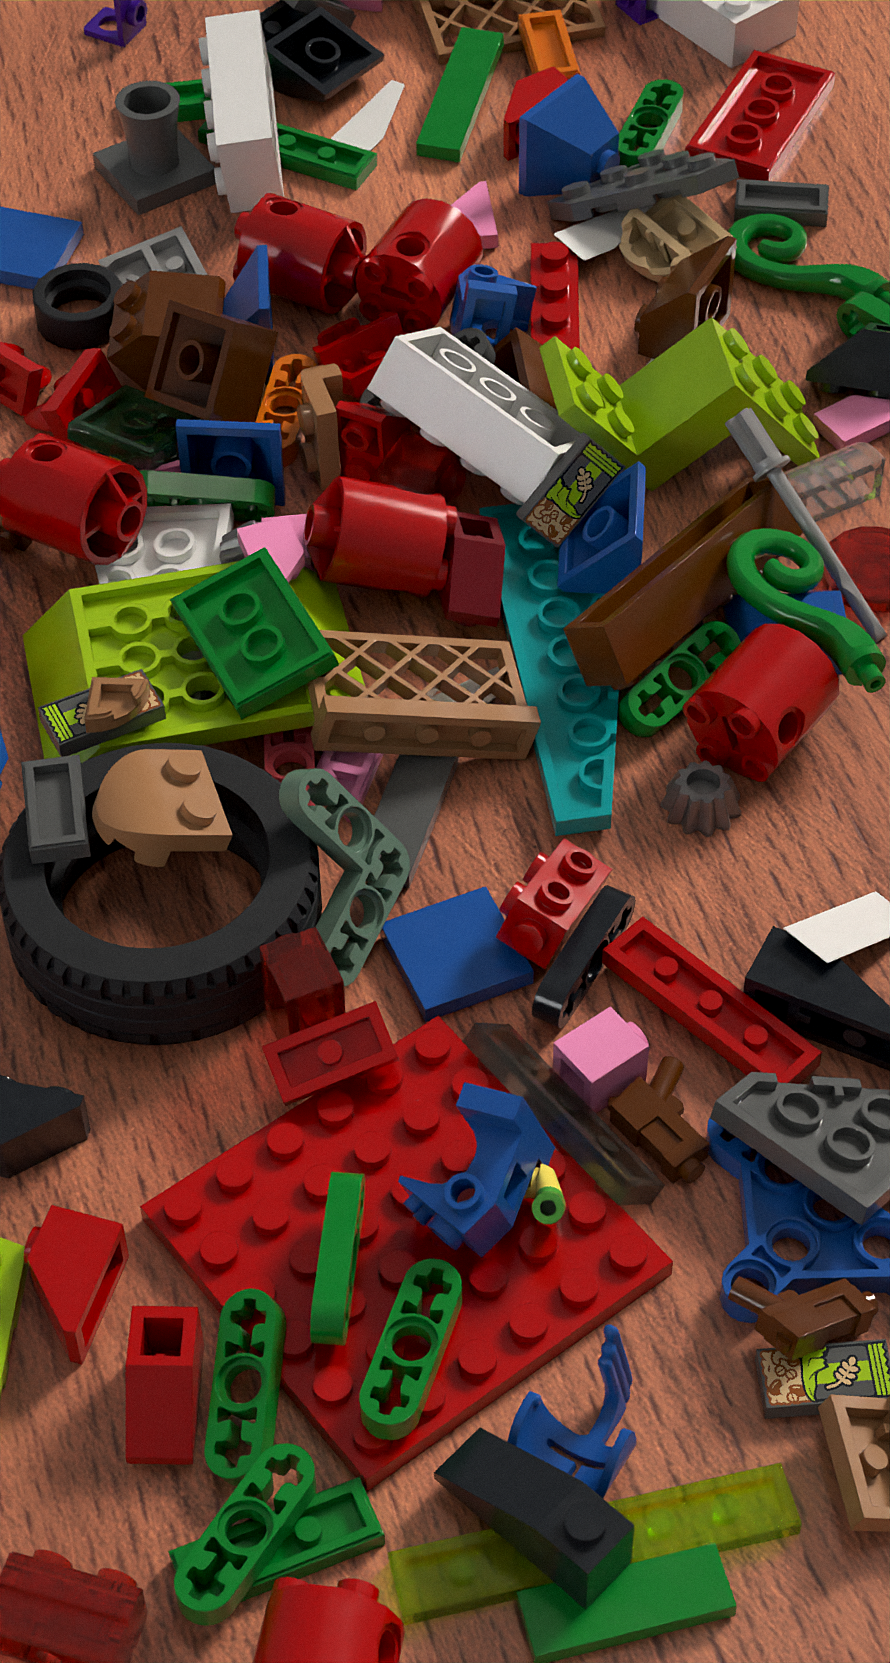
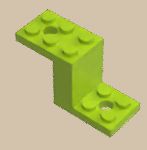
(678, 402)

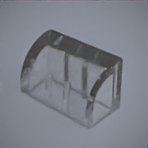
(839, 479)

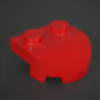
(357, 349)

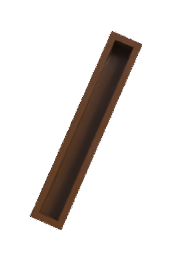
(672, 589)

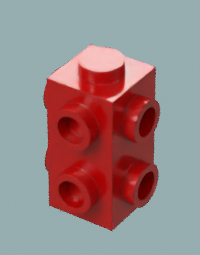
(552, 902)

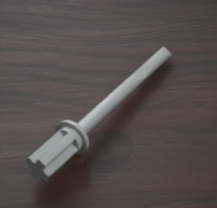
(767, 462)

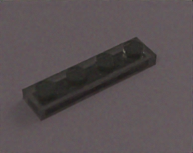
(564, 1115)

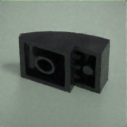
(313, 52)

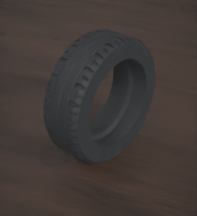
(172, 990)

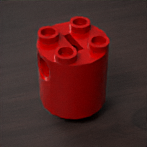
(309, 251)
(418, 264)
(72, 499)
(379, 536)
(762, 701)
(328, 1624)

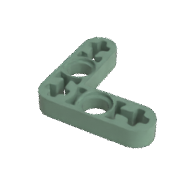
(357, 859)

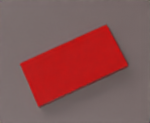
(762, 114)

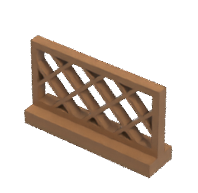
(513, 40)
(417, 722)

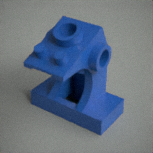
(491, 301)
(505, 1158)

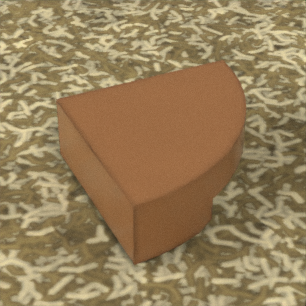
(114, 702)

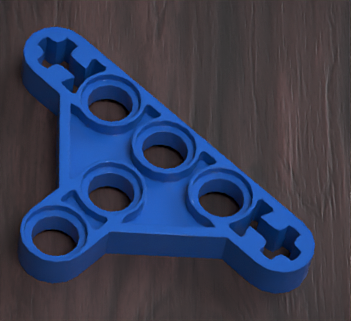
(787, 1211)

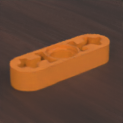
(280, 394)

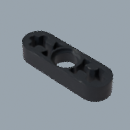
(582, 956)

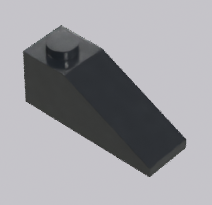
(820, 999)
(541, 1513)

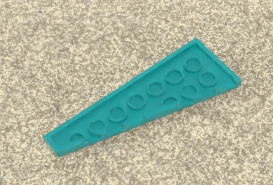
(577, 720)

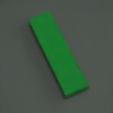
(460, 94)
(318, 156)

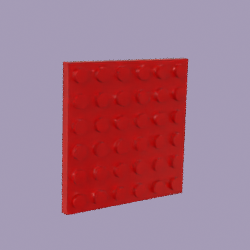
(259, 1225)

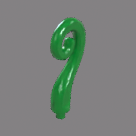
(768, 266)
(839, 637)

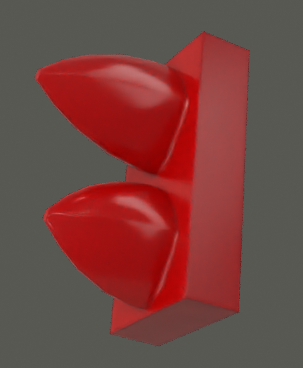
(20, 379)
(74, 393)
(330, 1053)

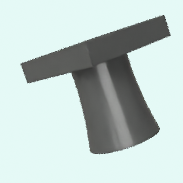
(155, 159)

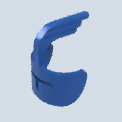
(537, 1429)

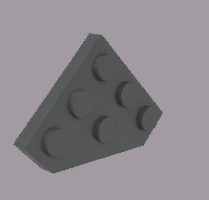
(638, 184)
(819, 1133)

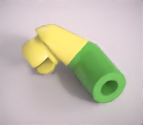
(547, 1195)

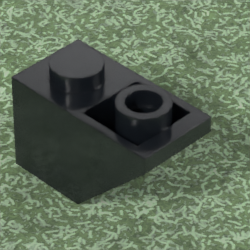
(857, 363)
(38, 1124)

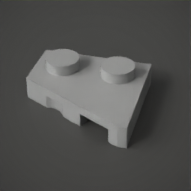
(161, 253)

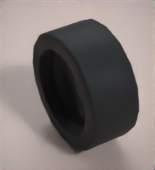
(72, 283)

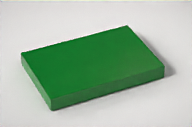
(254, 633)

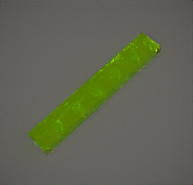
(487, 1570)

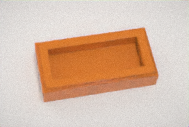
(547, 42)

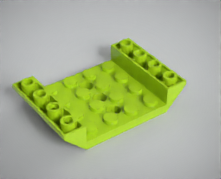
(133, 627)

